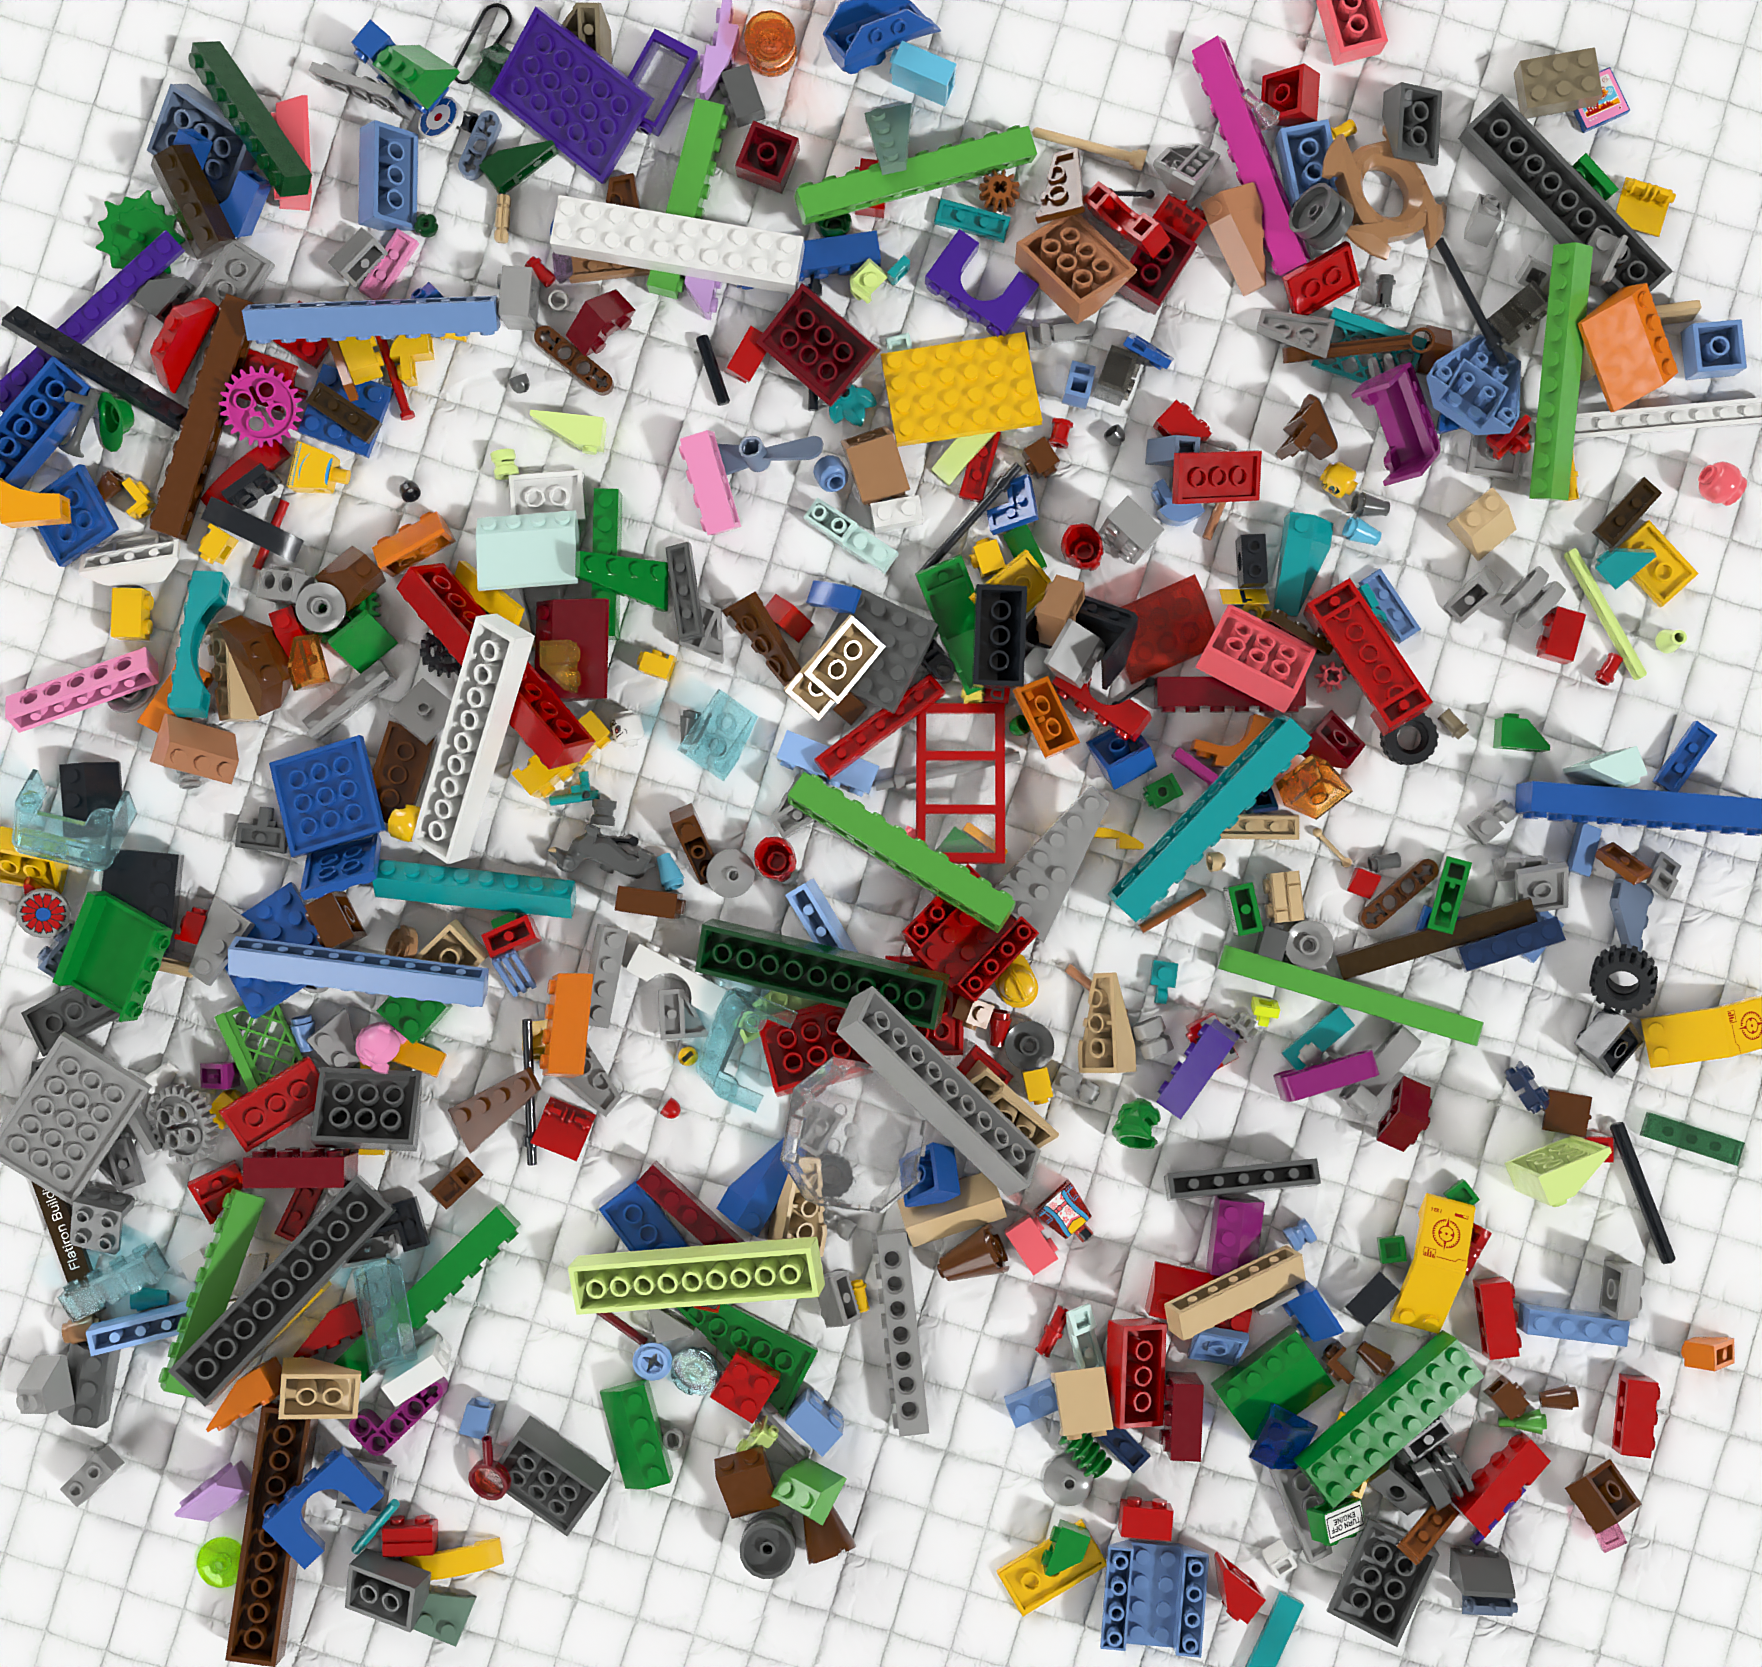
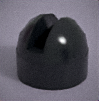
(469, 121)
(406, 495)

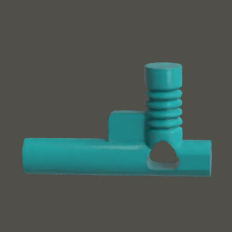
(577, 792)

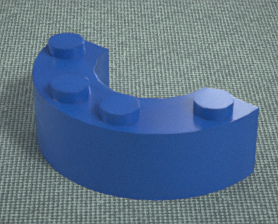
(369, 44)

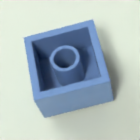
(1713, 349)
(815, 1421)

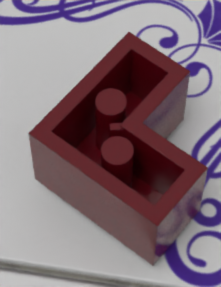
(599, 320)
(1406, 1114)

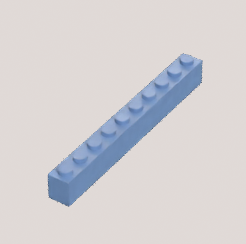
(371, 318)
(358, 971)

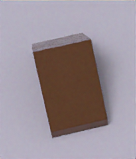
(1442, 346)

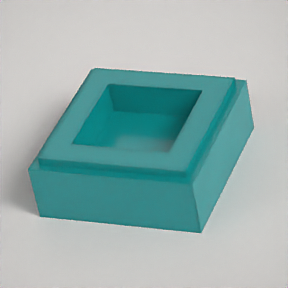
(899, 270)

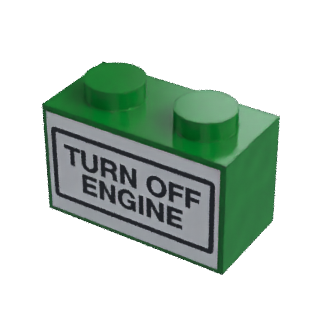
(1243, 909)
(1333, 1524)

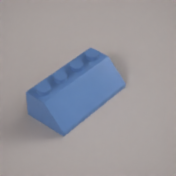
(387, 177)

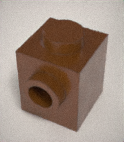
(1040, 459)
(1507, 1397)

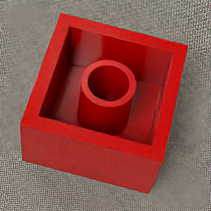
(745, 1385)

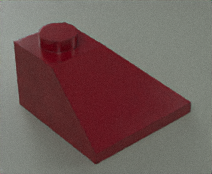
(1334, 741)

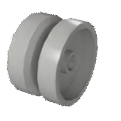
(1532, 597)

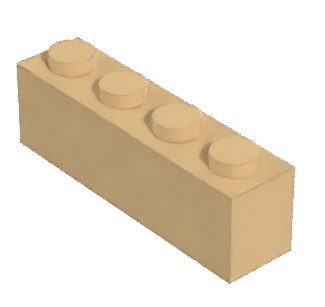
(231, 695)

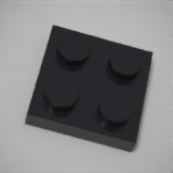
(251, 487)

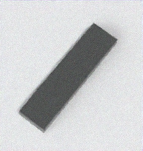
(685, 591)

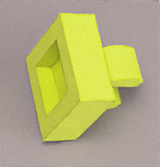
(1264, 1010)

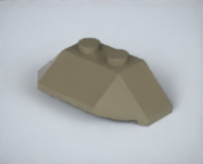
(591, 26)

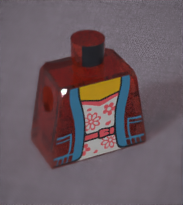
(1065, 1212)

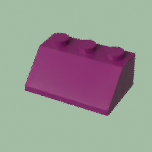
(1234, 1234)

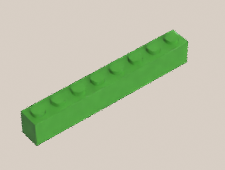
(692, 180)
(216, 1278)

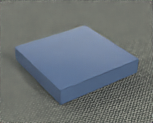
(1218, 1346)

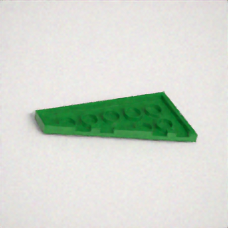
(771, 1345)

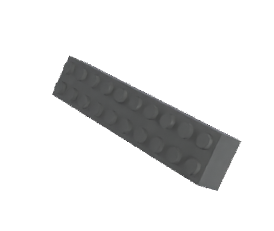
(1555, 191)
(282, 1291)

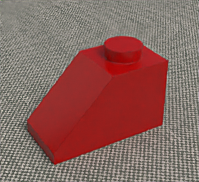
(286, 627)

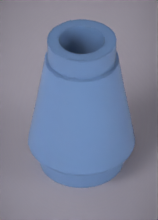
(302, 1028)

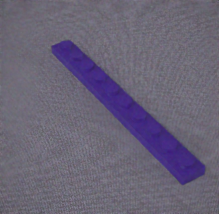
(97, 310)

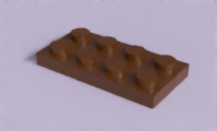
(400, 768)

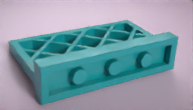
(1369, 329)

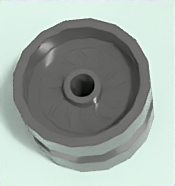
(1321, 216)
(769, 1560)

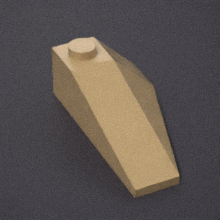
(797, 1217)

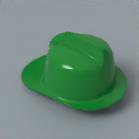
(114, 420)

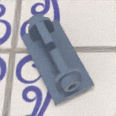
(1488, 1606)

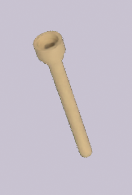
(1135, 158)

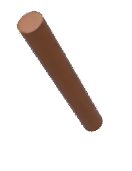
(1172, 910)

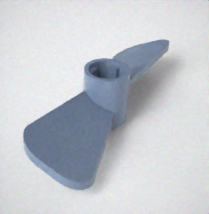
(757, 457)

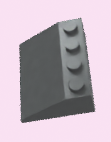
(367, 1109)
(551, 1475)
(1381, 1584)

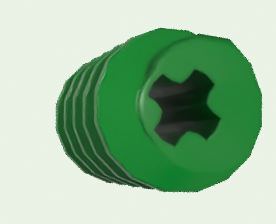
(1089, 1453)

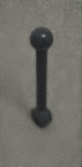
(1149, 194)
(1149, 682)
(633, 841)

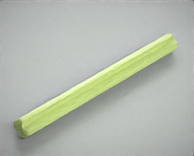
(1605, 614)

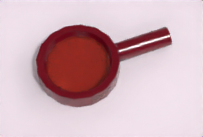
(488, 1476)

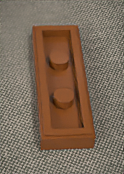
(343, 371)
(1427, 1532)

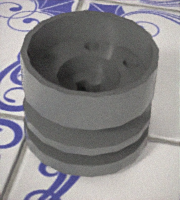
(1442, 1475)

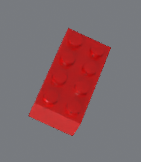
(1136, 1372)

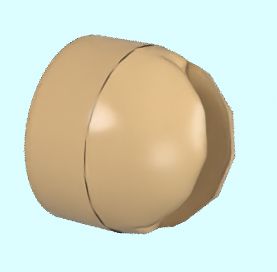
(1215, 861)

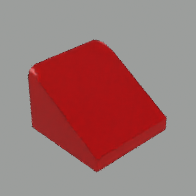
(1363, 883)

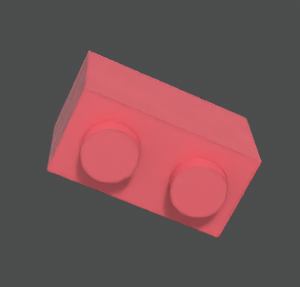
(1031, 1244)

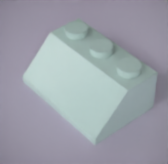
(1610, 769)

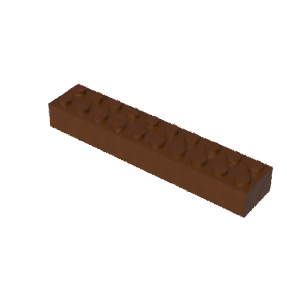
(265, 1569)

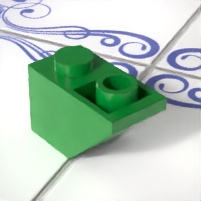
(1067, 1547)

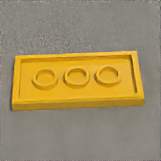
(1032, 1588)

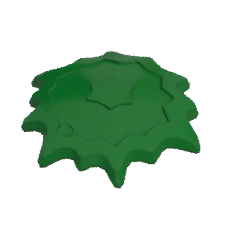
(134, 227)

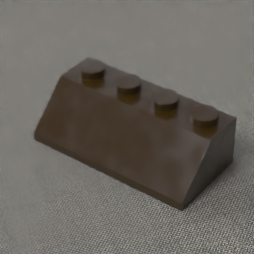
(192, 199)

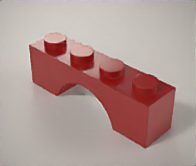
(1137, 229)
(1126, 718)

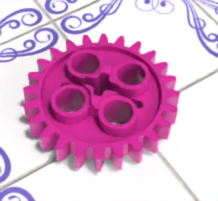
(240, 417)

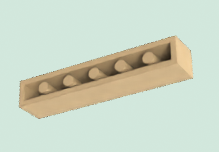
(1234, 1292)

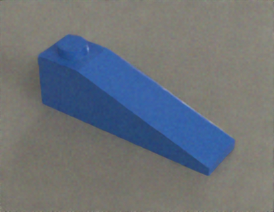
(756, 1192)

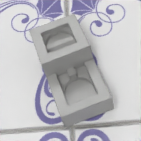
(1664, 875)

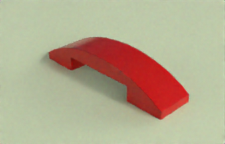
(269, 456)

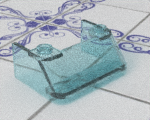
(66, 839)
(736, 1012)

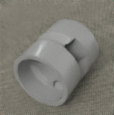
(1152, 1037)

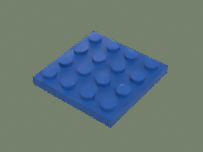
(327, 796)
(282, 920)

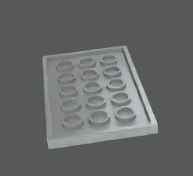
(69, 1117)

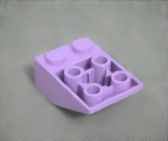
(216, 1493)

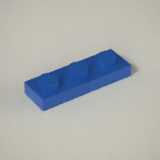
(1684, 757)

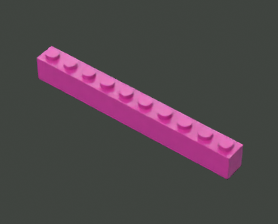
(1249, 152)

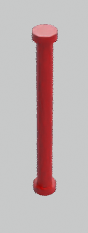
(406, 412)

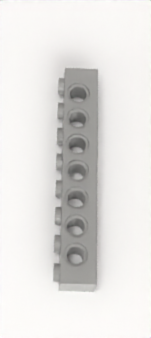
(917, 1420)

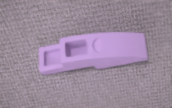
(720, 55)

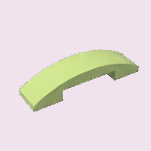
(958, 455)

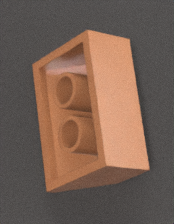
(196, 749)

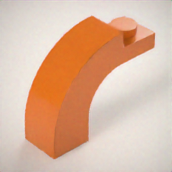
(1225, 755)

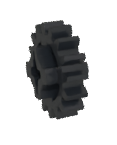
(442, 660)

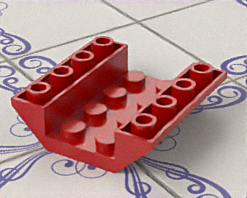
(965, 948)

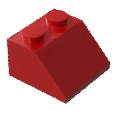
(1293, 94)
(1237, 1590)

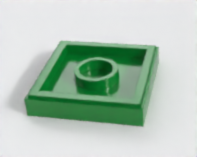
(362, 641)

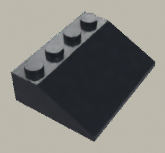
(147, 883)

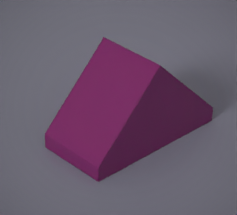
(219, 1075)

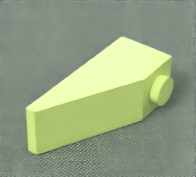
(581, 431)

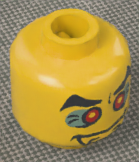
(1338, 479)

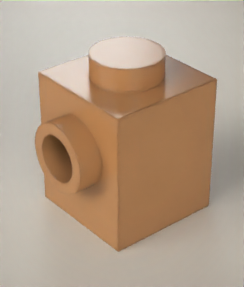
(973, 1014)

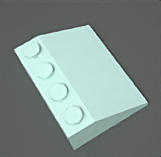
(527, 550)

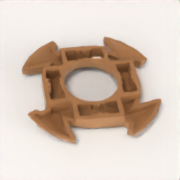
(1370, 229)

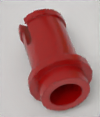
(544, 275)
(1609, 668)

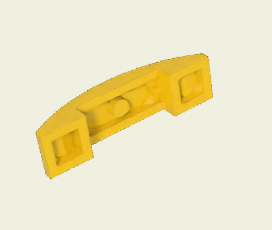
(1123, 840)
(460, 1560)

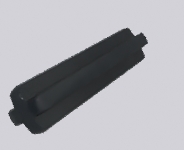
(712, 370)

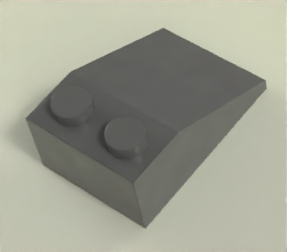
(1413, 122)

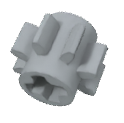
(1243, 1025)

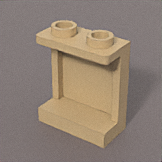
(1082, 1402)

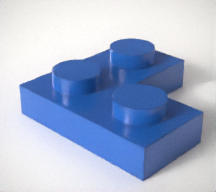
(1018, 511)

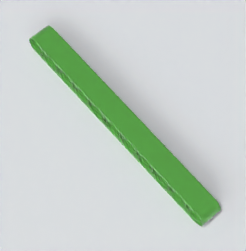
(1350, 995)

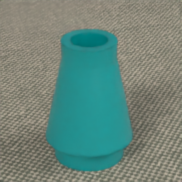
(149, 1298)

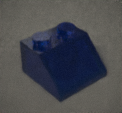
(1281, 1438)

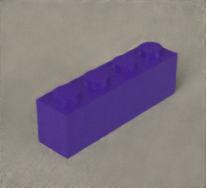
(1197, 1068)

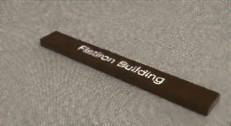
(58, 1217)

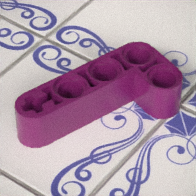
(1326, 1076)
(387, 1428)

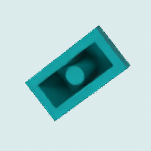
(1622, 564)

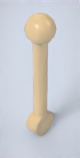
(1345, 862)

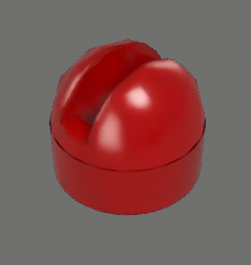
(671, 1109)

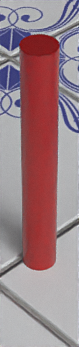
(276, 521)

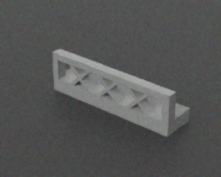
(348, 700)

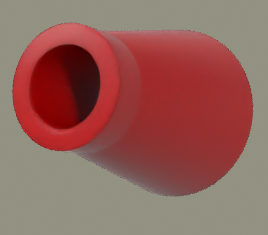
(998, 1027)

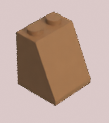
(875, 465)

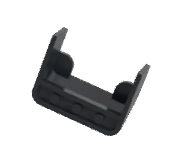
(1108, 622)

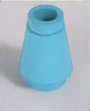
(1360, 531)
(669, 873)

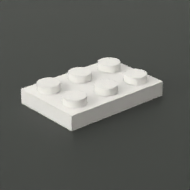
(548, 493)

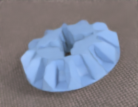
(657, 1370)

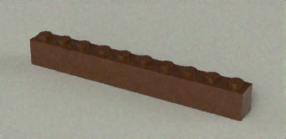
(203, 423)

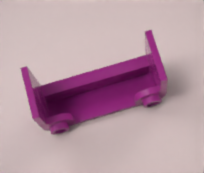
(1404, 421)

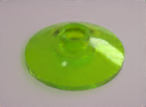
(220, 1550)

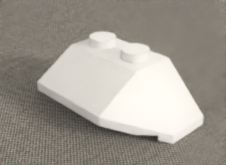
(131, 560)

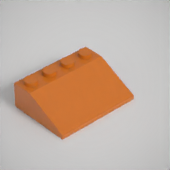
(1628, 346)

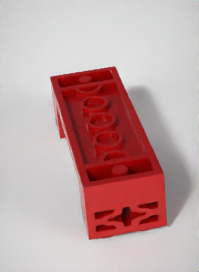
(1368, 655)

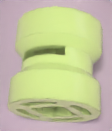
(504, 463)

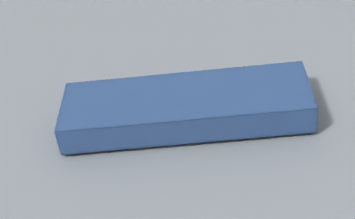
(1399, 619)

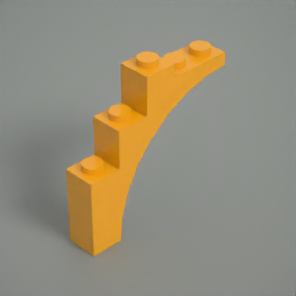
(30, 509)

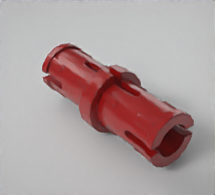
(1052, 1332)

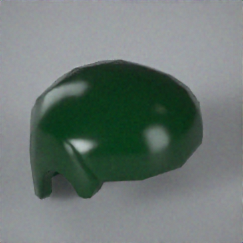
(834, 226)

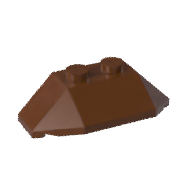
(259, 661)

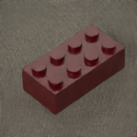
(299, 1169)

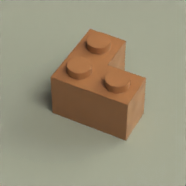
(1060, 603)

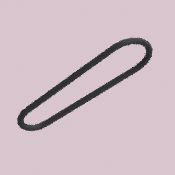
(474, 31)

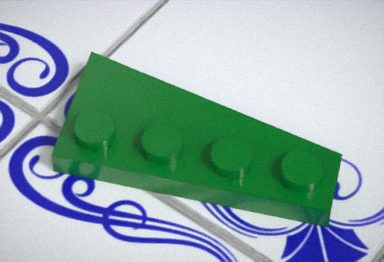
(626, 576)

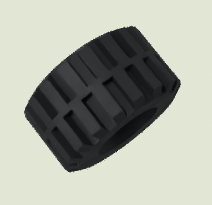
(1621, 996)

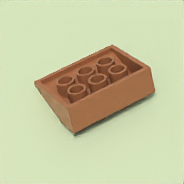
(1073, 265)

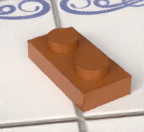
(1623, 863)

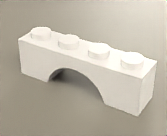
(705, 992)

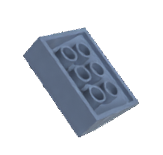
(191, 109)

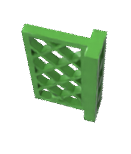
(241, 1052)

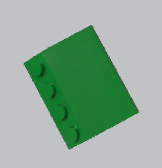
(1277, 1373)

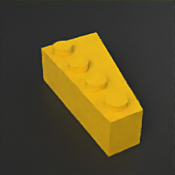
(540, 780)

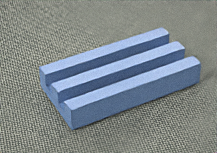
(521, 986)

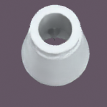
(161, 1077)

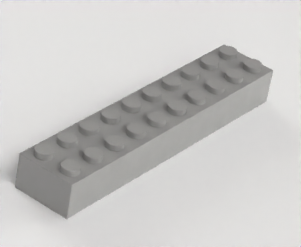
(939, 1091)

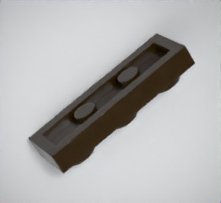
(344, 412)
(1627, 512)
(1297, 629)

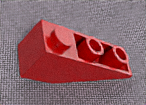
(337, 1324)

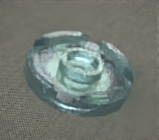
(694, 1371)

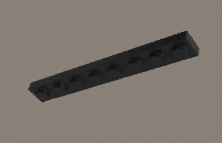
(95, 367)

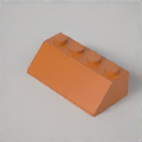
(567, 1025)

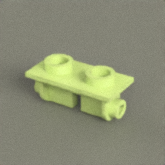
(759, 1435)

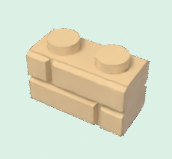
(1284, 897)

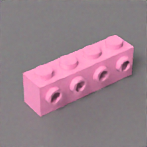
(709, 482)

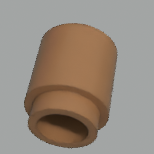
(76, 1332)

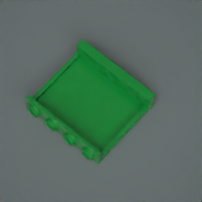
(113, 954)

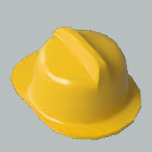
(1017, 984)

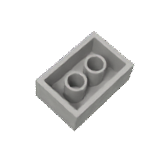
(1130, 530)

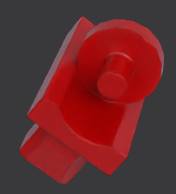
(1513, 442)

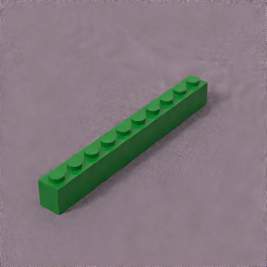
(446, 1277)

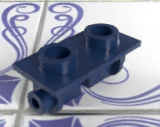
(1524, 1078)

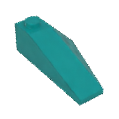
(1302, 552)

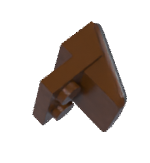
(1309, 431)

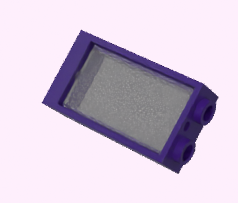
(663, 73)

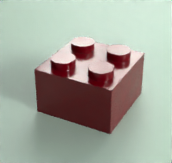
(767, 157)

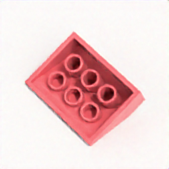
(1256, 658)

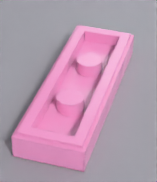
(384, 275)

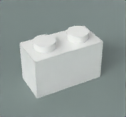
(896, 514)

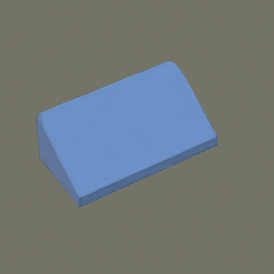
(1583, 849)

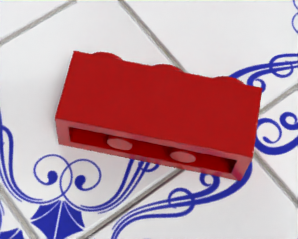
(1497, 1318)
(1635, 1415)

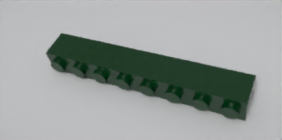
(250, 118)

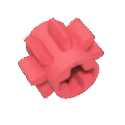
(1322, 677)

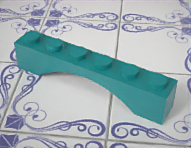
(206, 597)

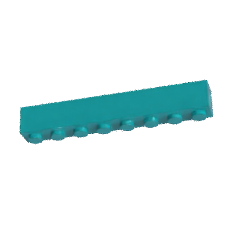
(475, 889)

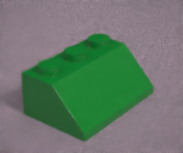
(415, 72)

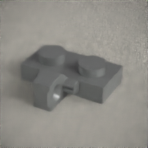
(262, 833)

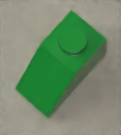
(1518, 735)

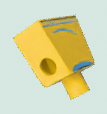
(315, 471)

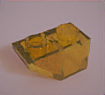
(559, 661)

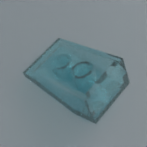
(719, 735)

